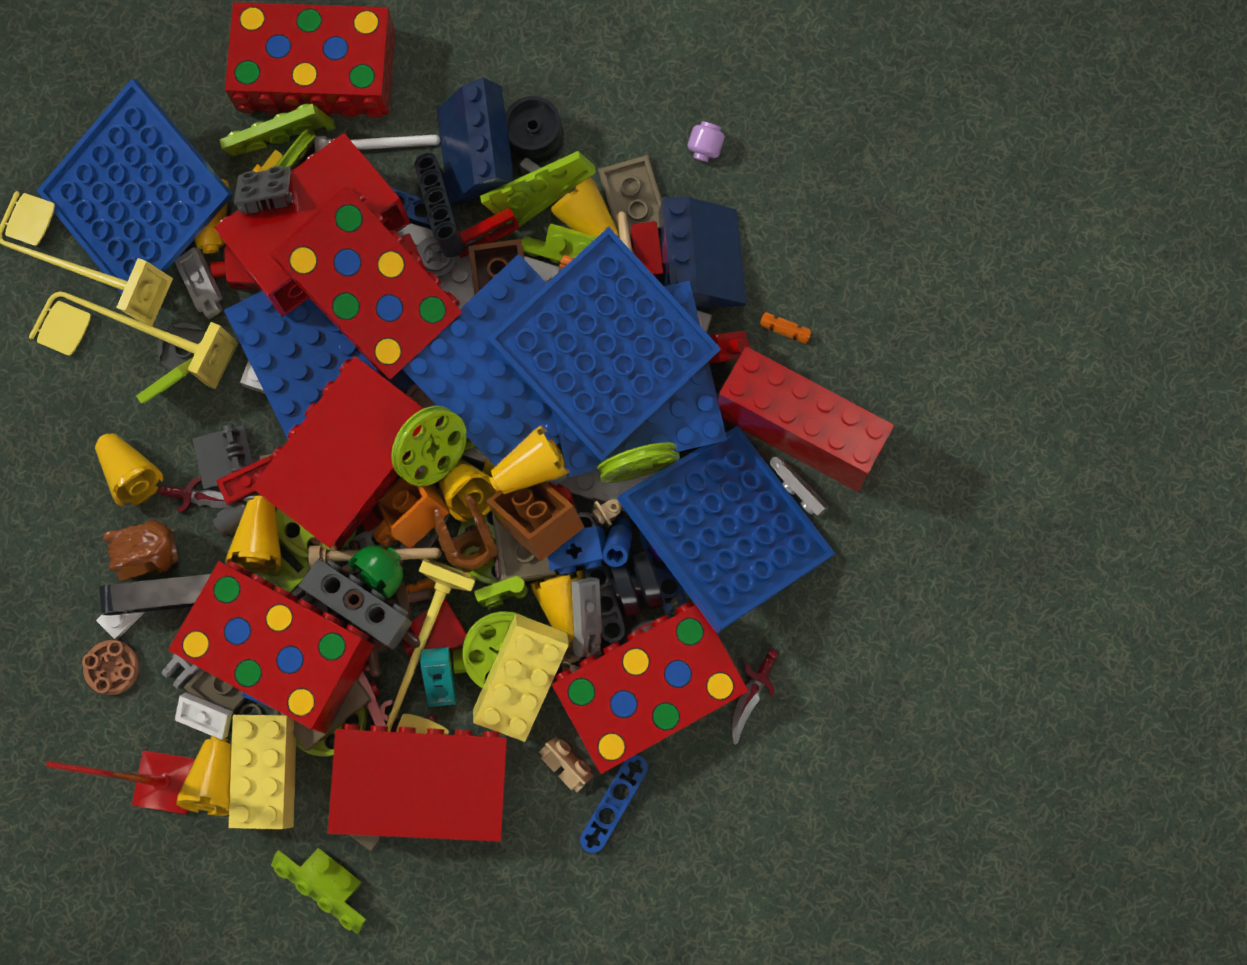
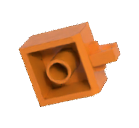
(408, 512)

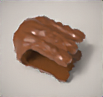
(478, 537)
(141, 550)

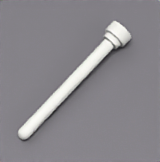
(378, 143)

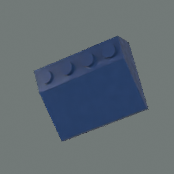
(475, 141)
(702, 247)

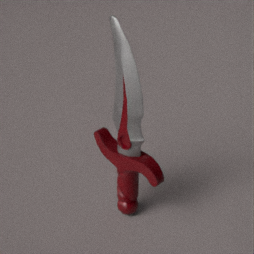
(189, 494)
(750, 699)

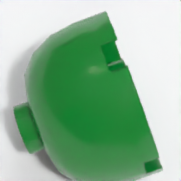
(378, 569)

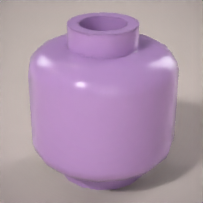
(706, 141)

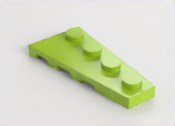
(277, 130)
(539, 188)

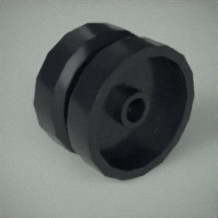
(534, 129)
(636, 583)

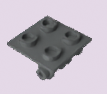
(262, 186)
(222, 453)

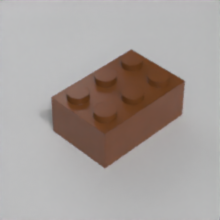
(536, 518)

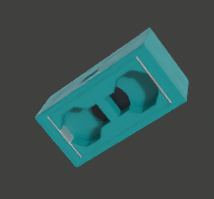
(438, 677)

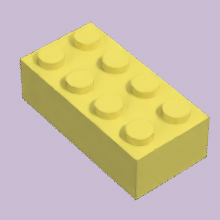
(520, 677)
(262, 772)

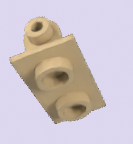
(606, 513)
(558, 754)

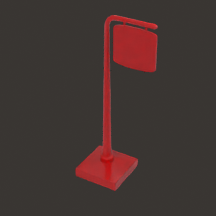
(156, 783)

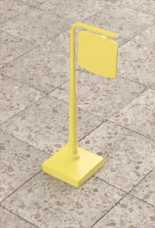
(141, 293)
(67, 325)
(445, 578)

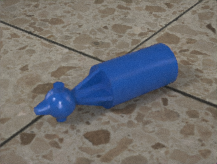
(618, 542)

